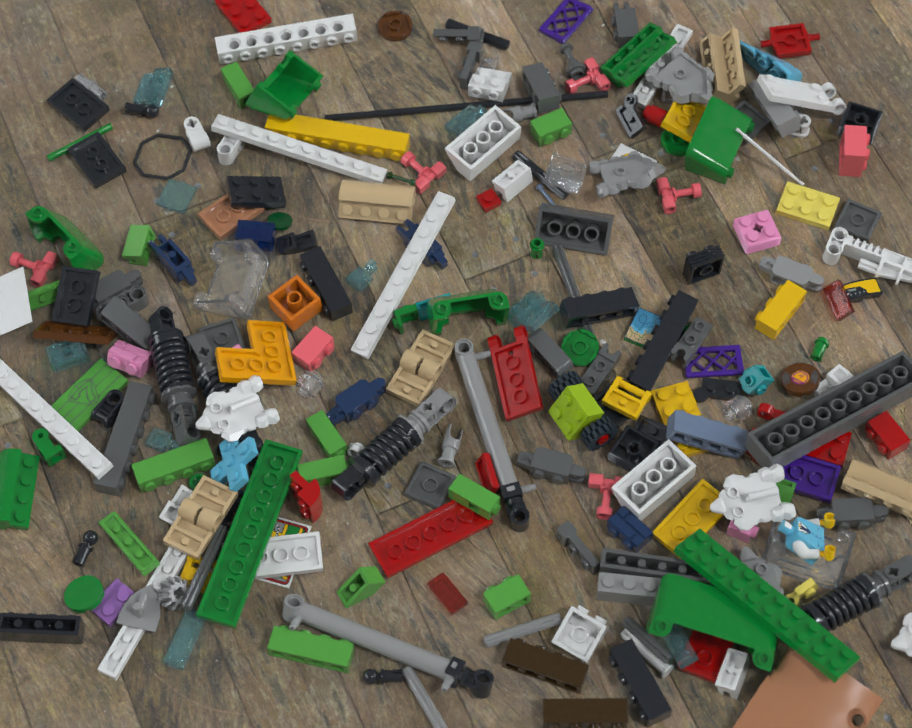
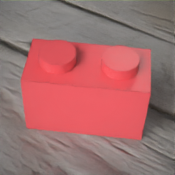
(313, 349)

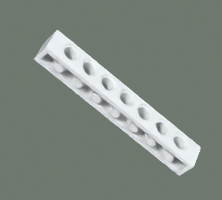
(285, 38)

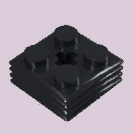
(861, 115)
(703, 264)
(628, 441)

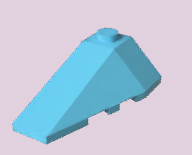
(768, 64)

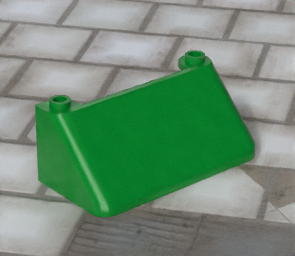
(710, 612)

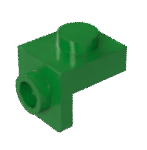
(403, 315)

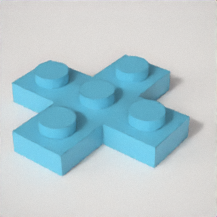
(232, 467)

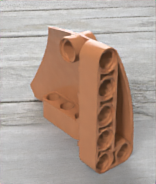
(806, 698)

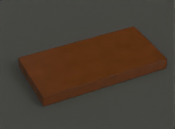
(66, 332)

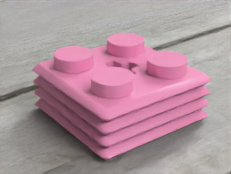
(757, 231)

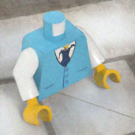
(807, 538)

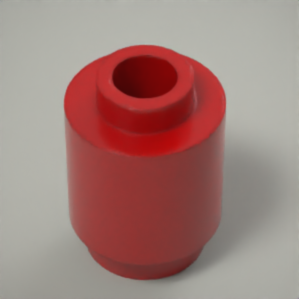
(654, 115)

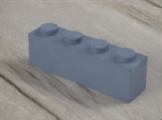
(706, 434)

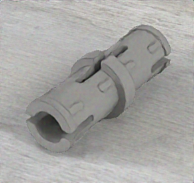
(92, 86)

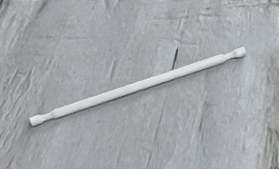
(769, 156)

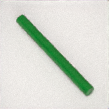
(102, 130)

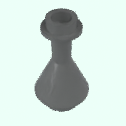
(574, 68)

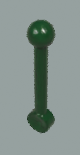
(412, 182)

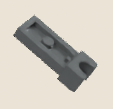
(472, 33)
(473, 56)
(691, 341)
(600, 369)
(568, 536)

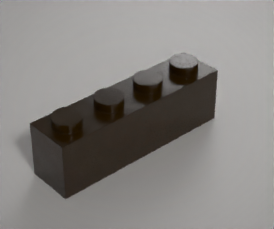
(545, 665)
(585, 713)

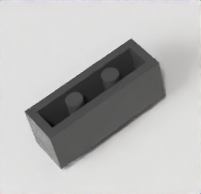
(541, 87)
(126, 322)

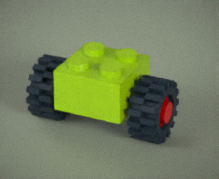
(579, 413)

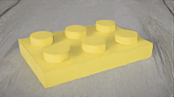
(807, 205)

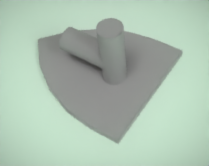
(141, 610)

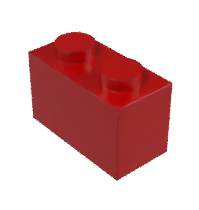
(887, 435)

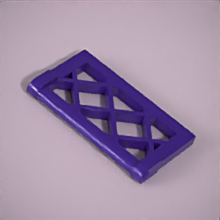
(578, 5)
(702, 351)

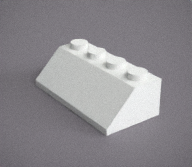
(483, 142)
(654, 480)

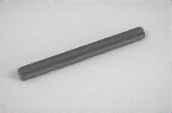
(568, 277)

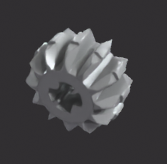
(172, 585)

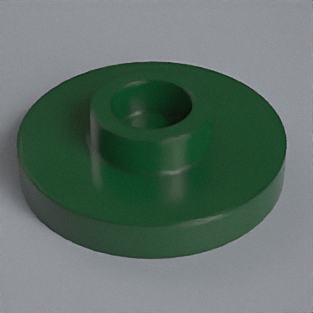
(282, 220)

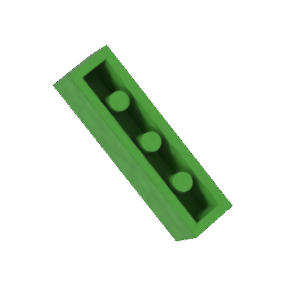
(173, 465)
(311, 649)

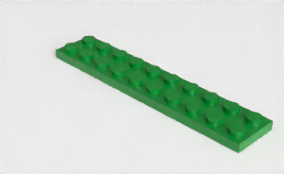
(249, 535)
(767, 605)

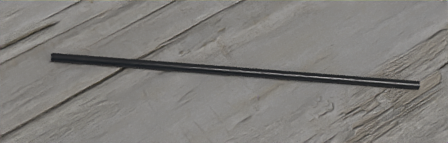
(457, 106)

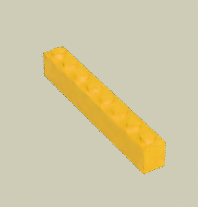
(342, 136)

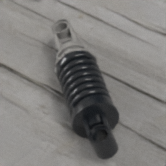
(392, 445)

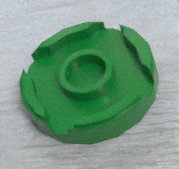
(673, 144)
(580, 347)
(84, 594)

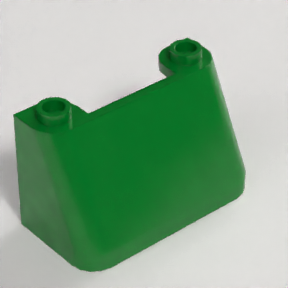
(285, 88)
(717, 141)
(77, 247)
(490, 300)

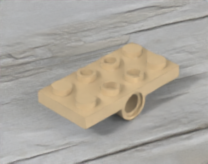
(420, 368)
(200, 517)

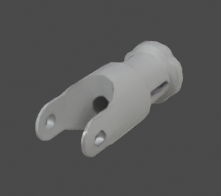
(520, 113)
(449, 448)

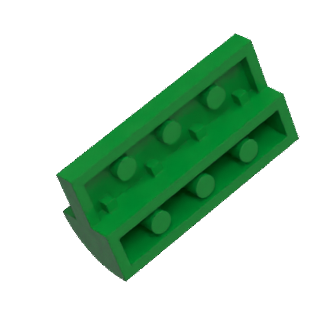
(637, 55)
(17, 487)

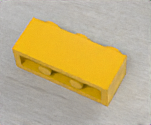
(780, 309)

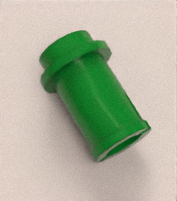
(536, 246)
(821, 345)

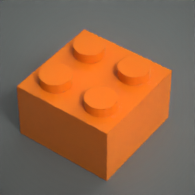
(295, 303)

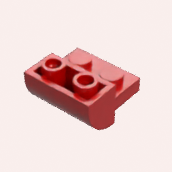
(308, 496)

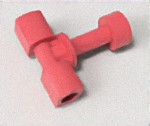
(592, 76)
(426, 174)
(670, 194)
(39, 267)
(598, 481)

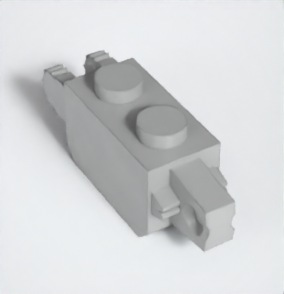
(787, 269)

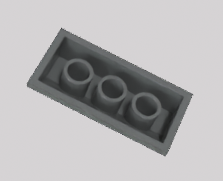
(574, 228)

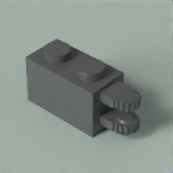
(624, 23)

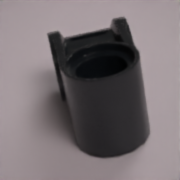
(106, 410)

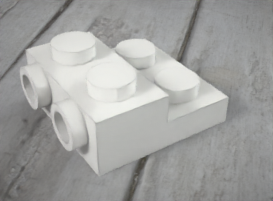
(489, 84)
(580, 633)

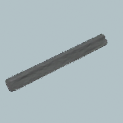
(204, 568)

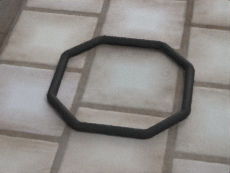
(158, 176)

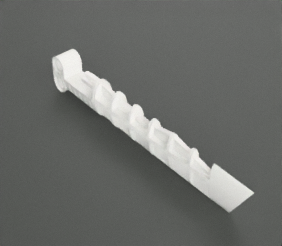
(872, 259)

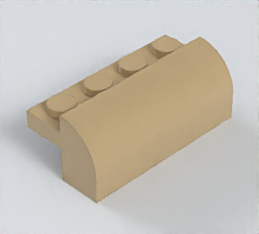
(725, 61)
(376, 201)
(879, 487)

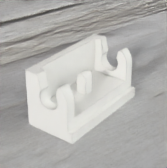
(513, 180)
(733, 672)

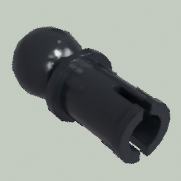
(140, 109)
(89, 538)
(371, 676)

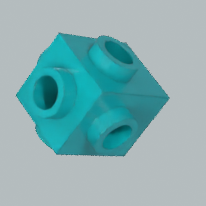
(756, 380)

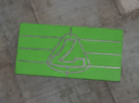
(87, 393)

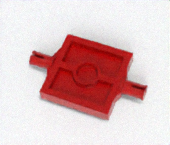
(790, 40)

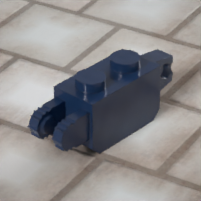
(434, 255)
(173, 260)
(356, 400)

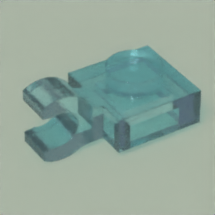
(362, 277)
(161, 440)

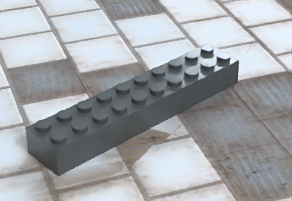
(832, 413)

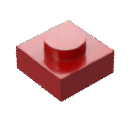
(488, 200)

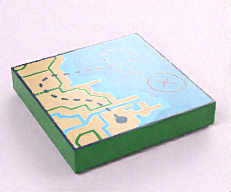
(641, 327)

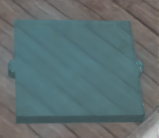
(176, 196)

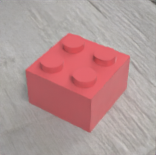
(853, 151)

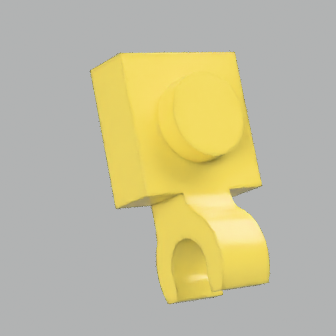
(804, 590)

